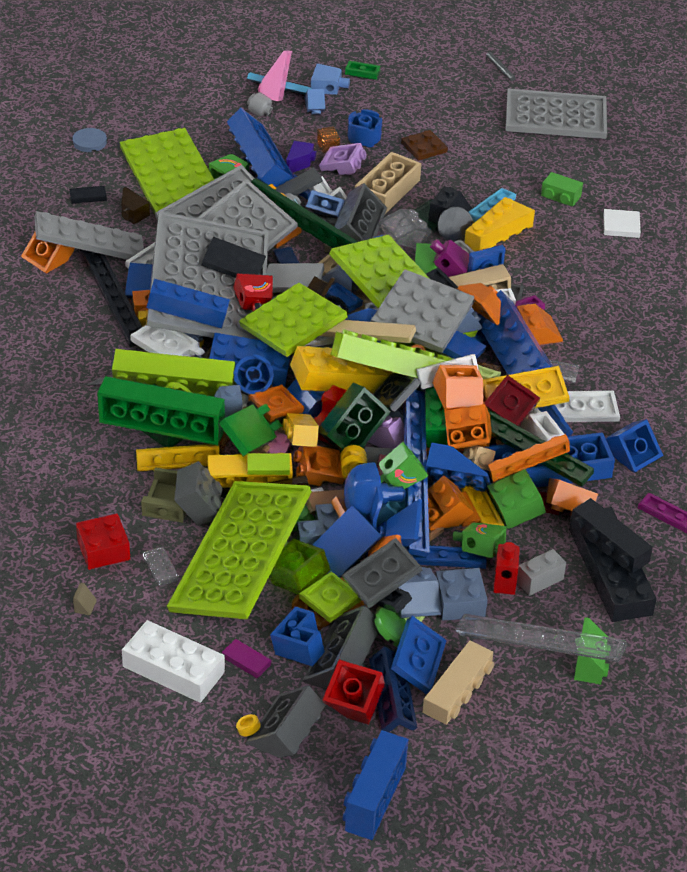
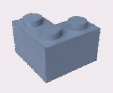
(312, 530)

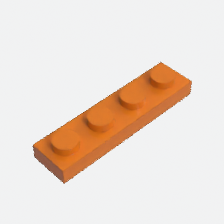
(530, 457)

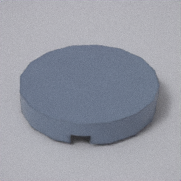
(89, 139)

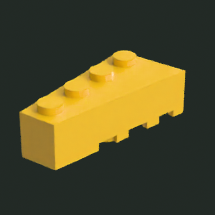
(498, 224)

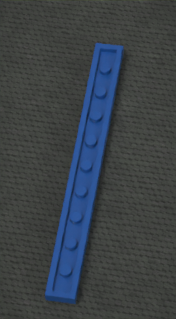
(415, 439)

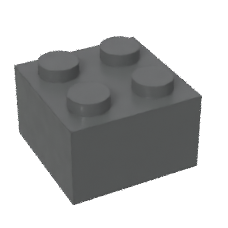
(198, 493)

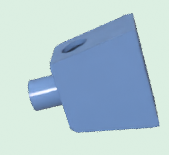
(329, 79)

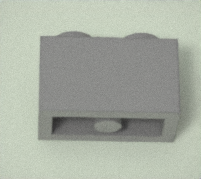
(541, 572)

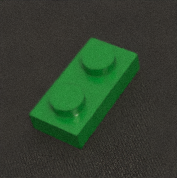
(362, 70)

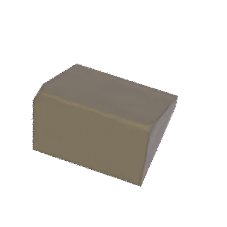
(83, 600)

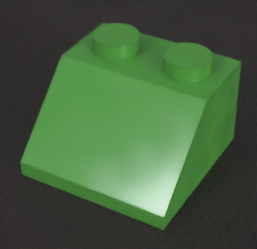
(588, 668)

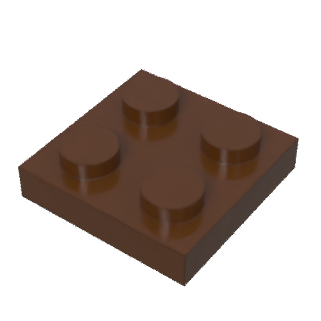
(424, 145)

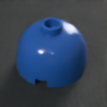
(253, 374)

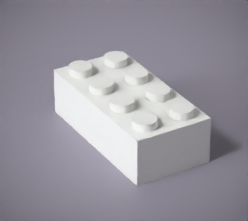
(173, 661)

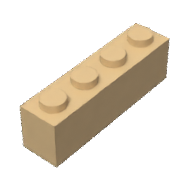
(494, 276)
(458, 682)

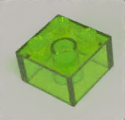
(299, 566)

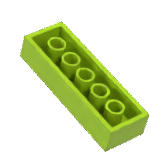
(383, 354)
(196, 374)

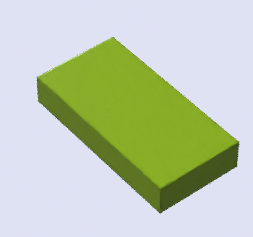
(268, 464)

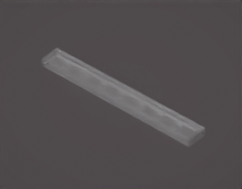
(542, 637)

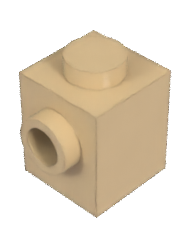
(480, 456)

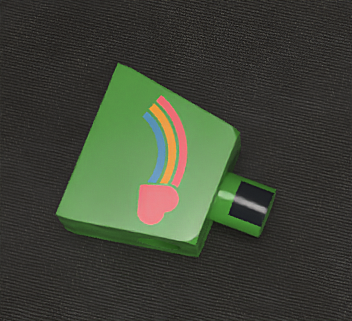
(225, 164)
(402, 467)
(481, 538)

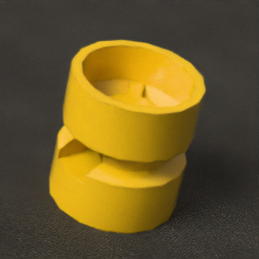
(351, 457)

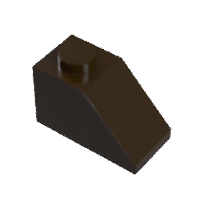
(134, 206)

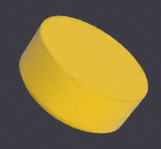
(248, 725)

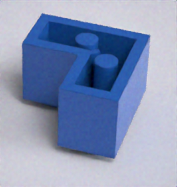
(298, 637)

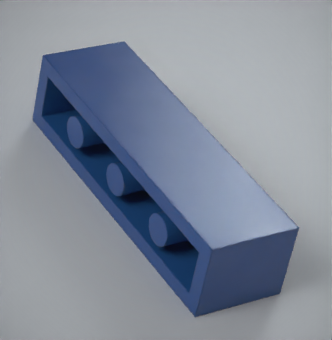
(188, 303)

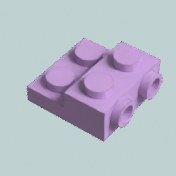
(343, 158)

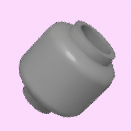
(259, 104)

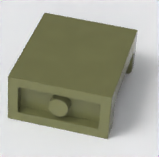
(161, 497)

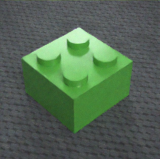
(516, 499)

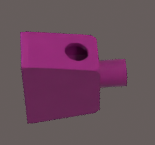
(450, 258)

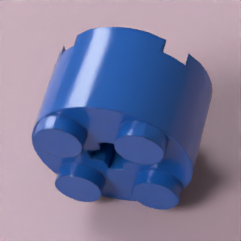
(364, 128)

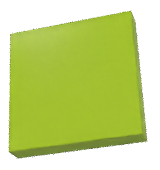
(330, 597)

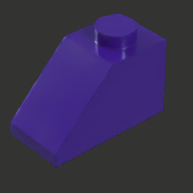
(300, 156)

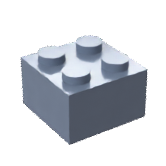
(461, 593)

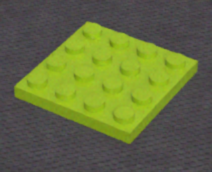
(293, 319)

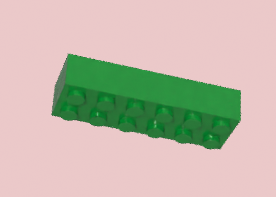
(161, 410)

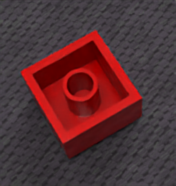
(103, 541)

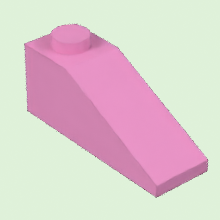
(275, 80)

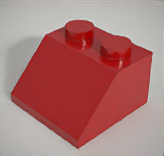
(354, 691)

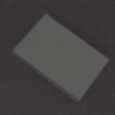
(382, 572)

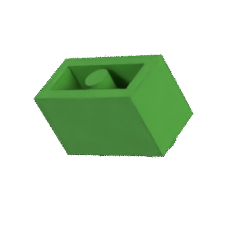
(562, 189)

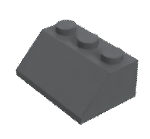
(287, 722)

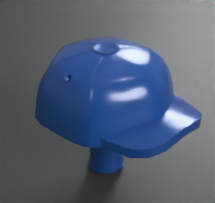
(367, 493)

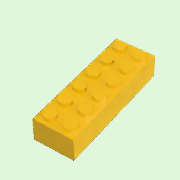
(319, 371)

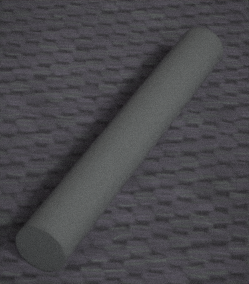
(500, 66)

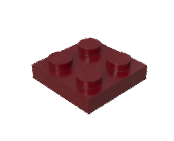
(512, 401)

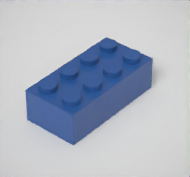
(235, 348)
(375, 784)

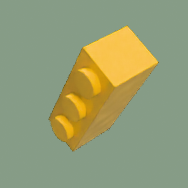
(300, 429)

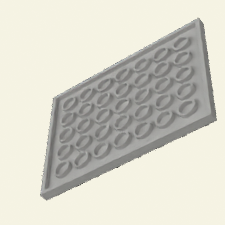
(178, 260)

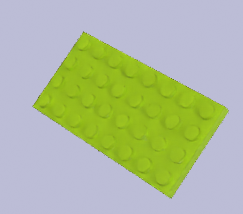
(166, 166)
(376, 267)
(239, 550)

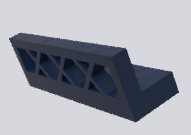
(390, 703)

